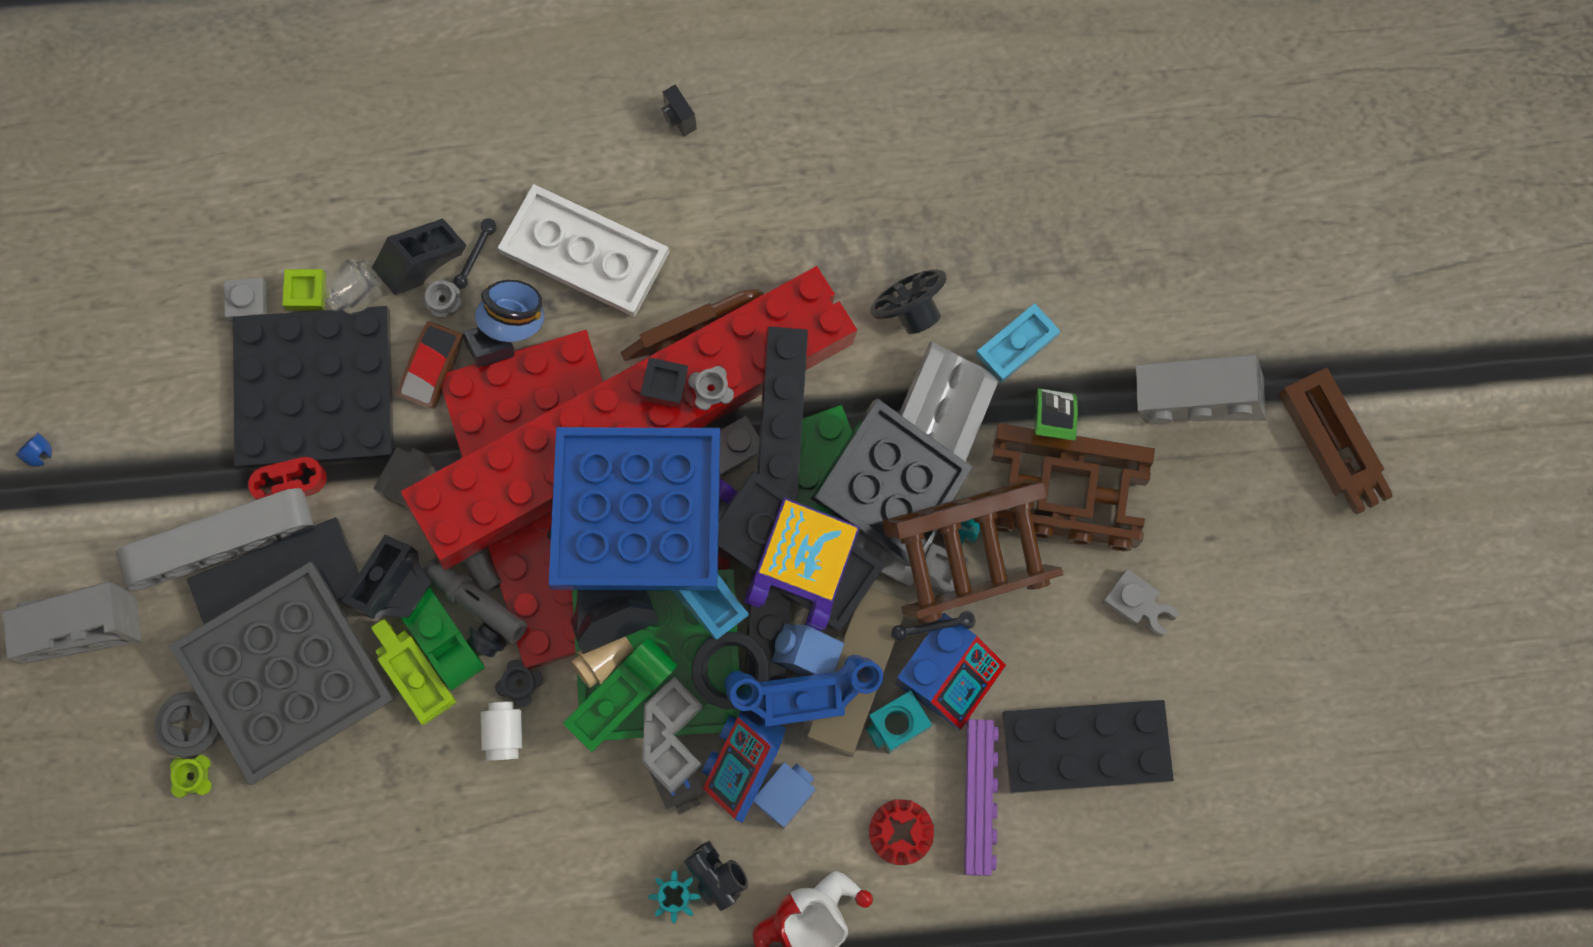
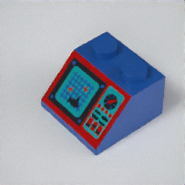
(951, 673)
(742, 762)

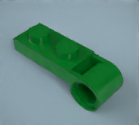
(443, 642)
(620, 694)

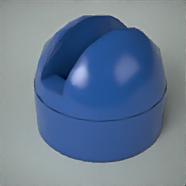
(33, 448)

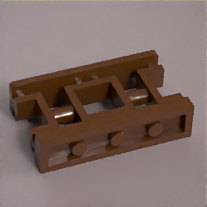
(1078, 458)

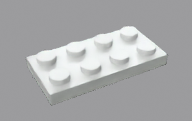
(583, 250)

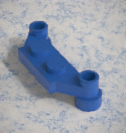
(804, 696)

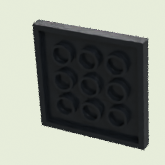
(312, 387)

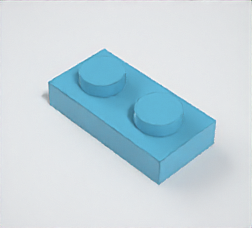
(1018, 343)

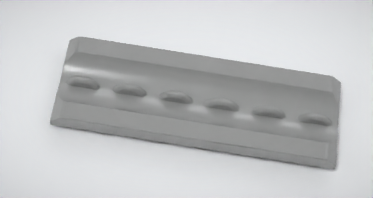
(948, 405)

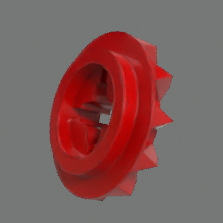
(881, 831)

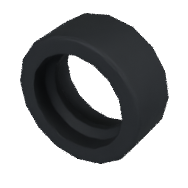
(709, 647)

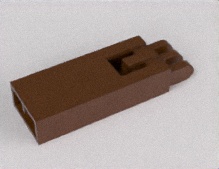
(1329, 427)

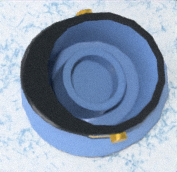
(510, 311)

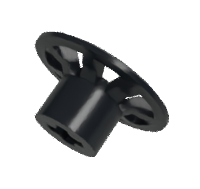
(912, 306)

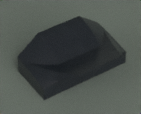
(388, 582)
(610, 615)

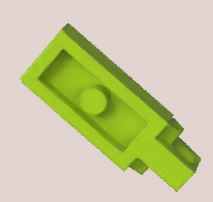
(412, 673)

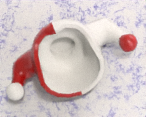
(811, 915)

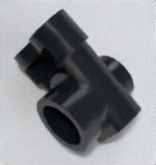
(718, 881)

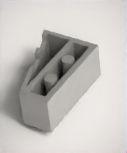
(1202, 390)
(71, 624)

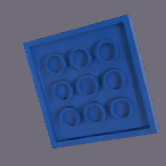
(635, 509)

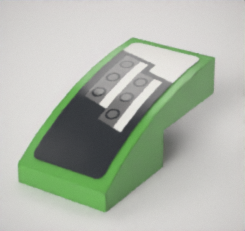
(1056, 414)

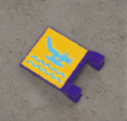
(804, 558)

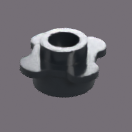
(507, 685)

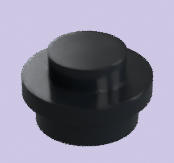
(485, 639)

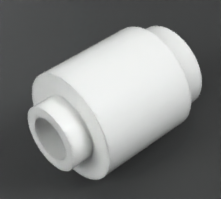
(501, 731)

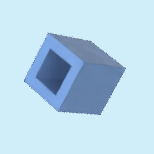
(806, 650)
(785, 794)

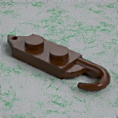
(686, 324)

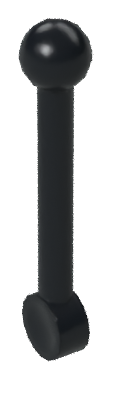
(488, 228)
(965, 619)

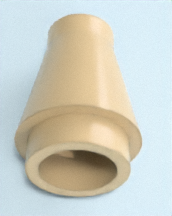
(600, 663)

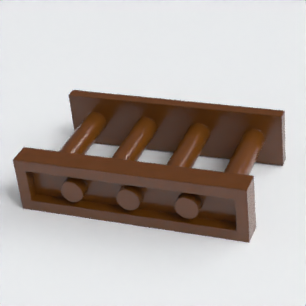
(947, 520)

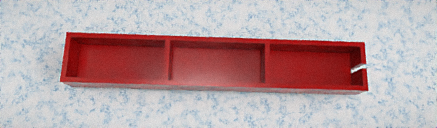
(513, 476)

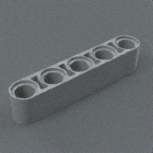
(213, 539)

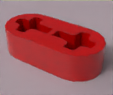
(285, 472)

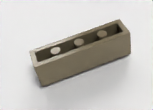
(871, 638)

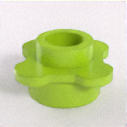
(179, 776)

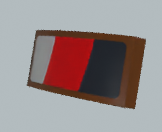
(429, 363)

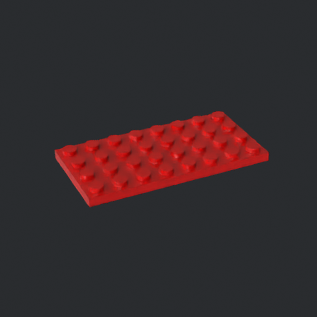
(488, 405)

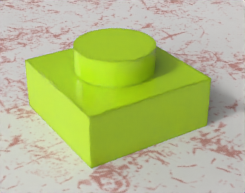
(304, 289)

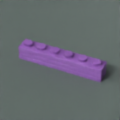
(979, 798)

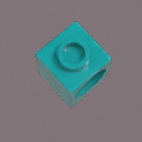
(907, 707)

